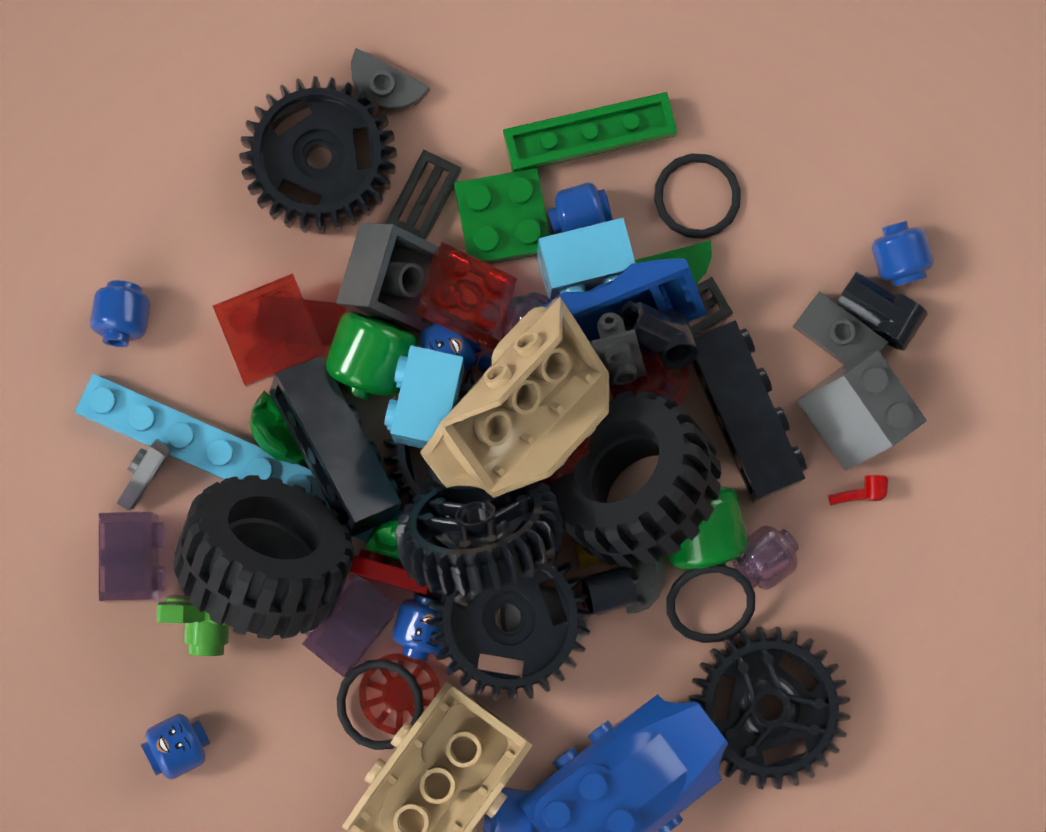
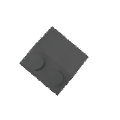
(387, 275)
(861, 409)

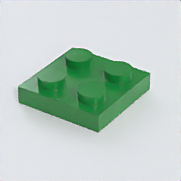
(502, 215)

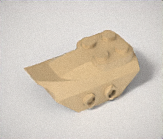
(526, 408)
(443, 770)

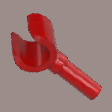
(874, 490)

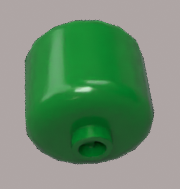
(367, 355)
(719, 539)

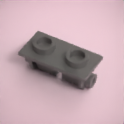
(618, 350)

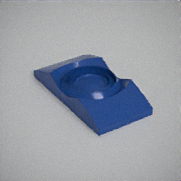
(657, 283)

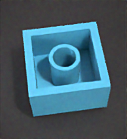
(584, 257)
(427, 394)

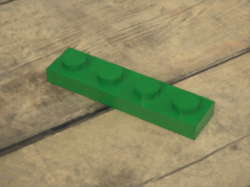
(590, 132)

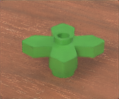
(201, 633)

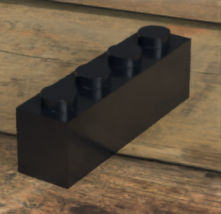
(746, 412)
(335, 446)

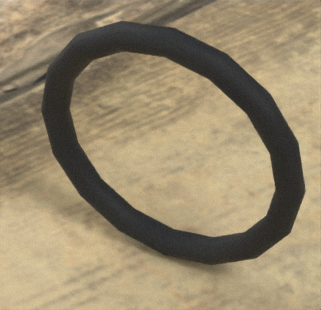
(701, 158)
(716, 637)
(344, 687)

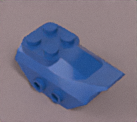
(632, 773)

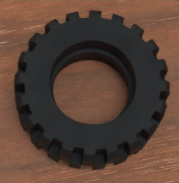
(661, 511)
(263, 556)

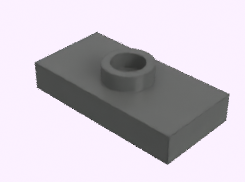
(836, 330)

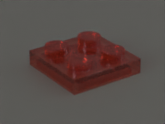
(467, 296)
(269, 329)

